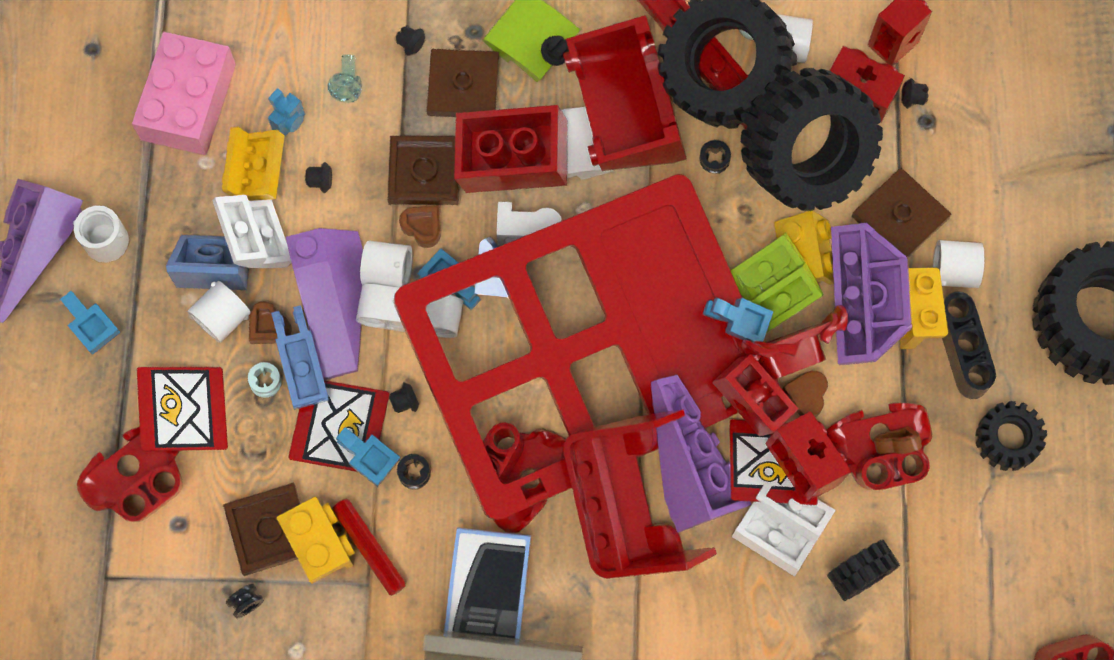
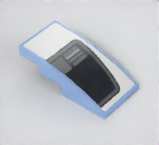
(488, 583)

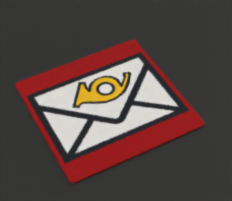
(181, 408)
(318, 425)
(755, 465)

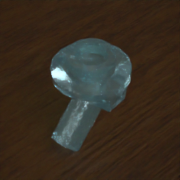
(345, 85)

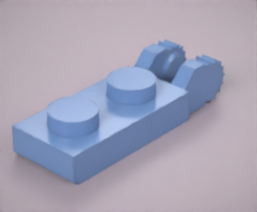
(300, 362)

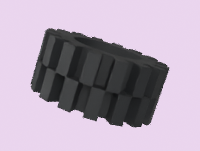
(1020, 417)
(863, 570)

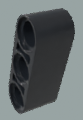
(962, 361)

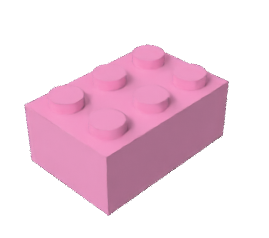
(184, 93)

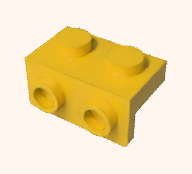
(253, 164)
(812, 239)
(926, 307)
(315, 540)

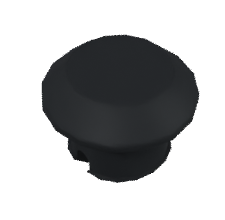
(410, 39)
(553, 50)
(914, 93)
(319, 177)
(404, 399)

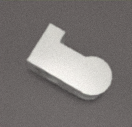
(515, 224)

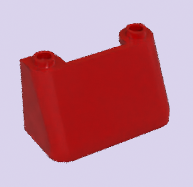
(625, 97)

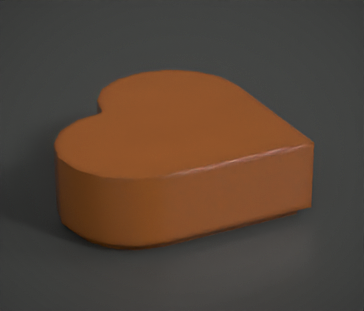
(422, 224)
(262, 325)
(808, 392)
(898, 441)

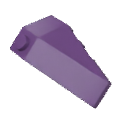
(38, 228)
(330, 290)
(692, 468)

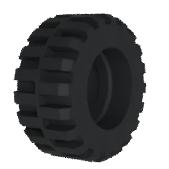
(693, 32)
(837, 165)
(1059, 318)

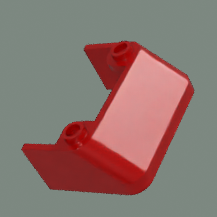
(614, 502)

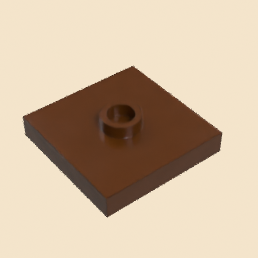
(462, 81)
(422, 171)
(902, 213)
(256, 531)

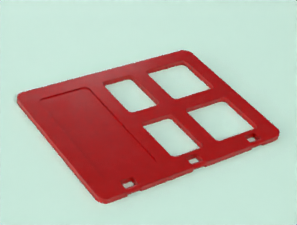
(652, 274)

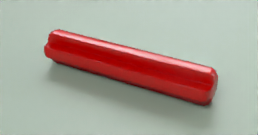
(369, 547)

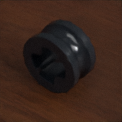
(715, 146)
(424, 472)
(244, 601)

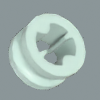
(264, 392)

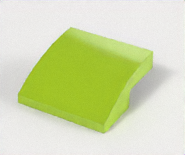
(523, 31)
(777, 280)

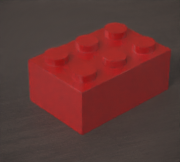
(511, 149)

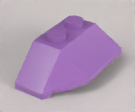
(873, 288)

